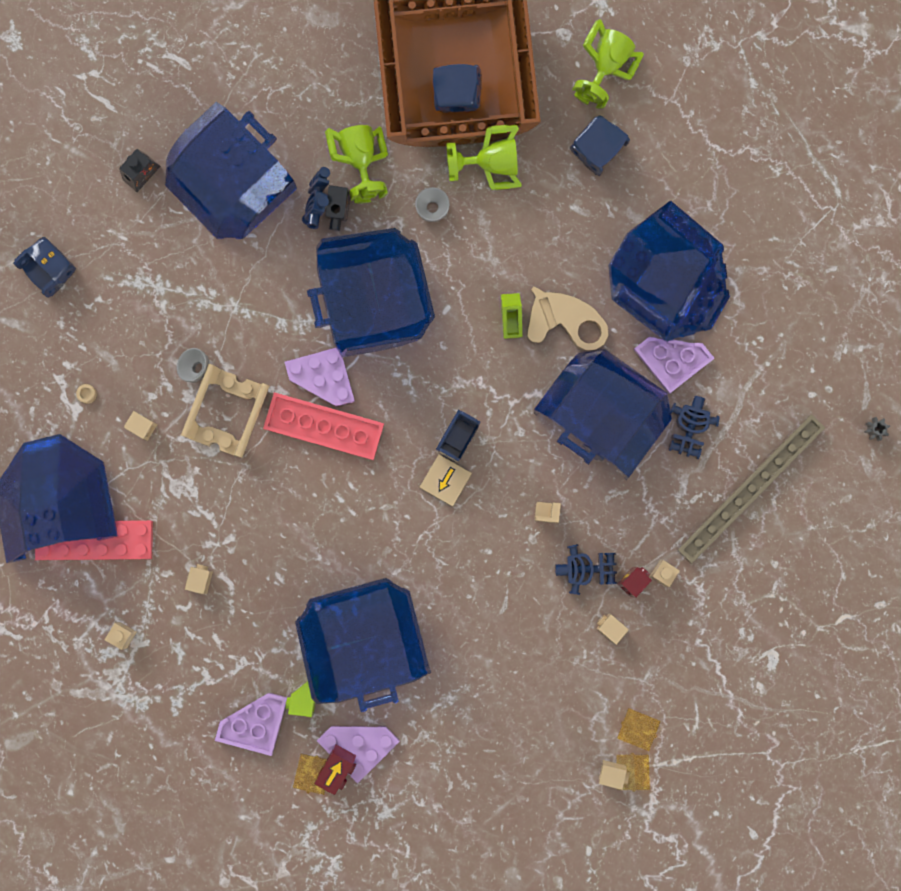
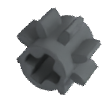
(878, 434)

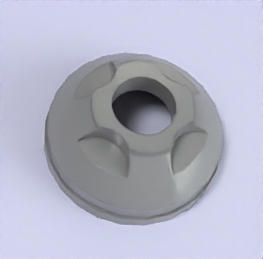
(428, 196)
(187, 363)

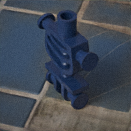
(317, 200)
(697, 414)
(568, 569)

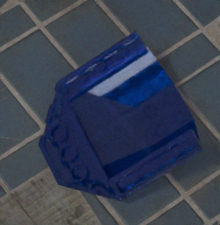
(670, 274)
(53, 497)

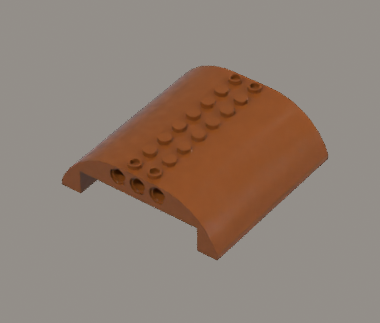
(439, 33)

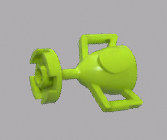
(611, 53)
(358, 150)
(493, 158)

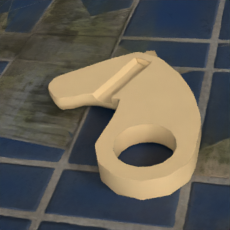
(557, 308)

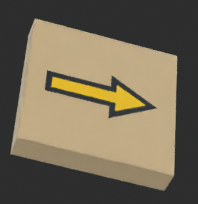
(445, 480)

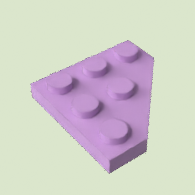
(673, 360)
(323, 376)
(254, 725)
(367, 743)

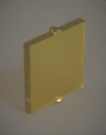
(638, 729)
(638, 768)
(307, 773)

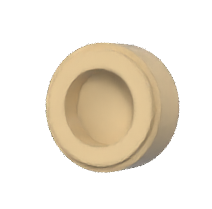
(86, 393)

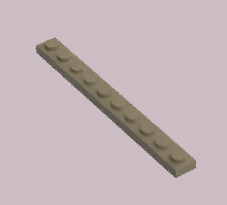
(750, 489)

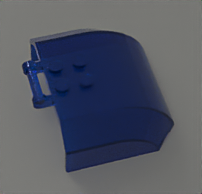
(227, 173)
(371, 291)
(606, 409)
(361, 643)

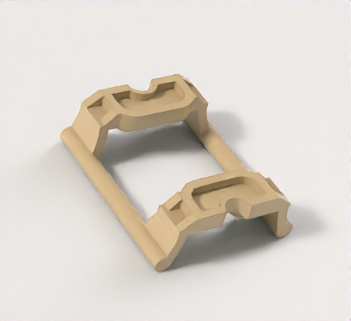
(228, 383)

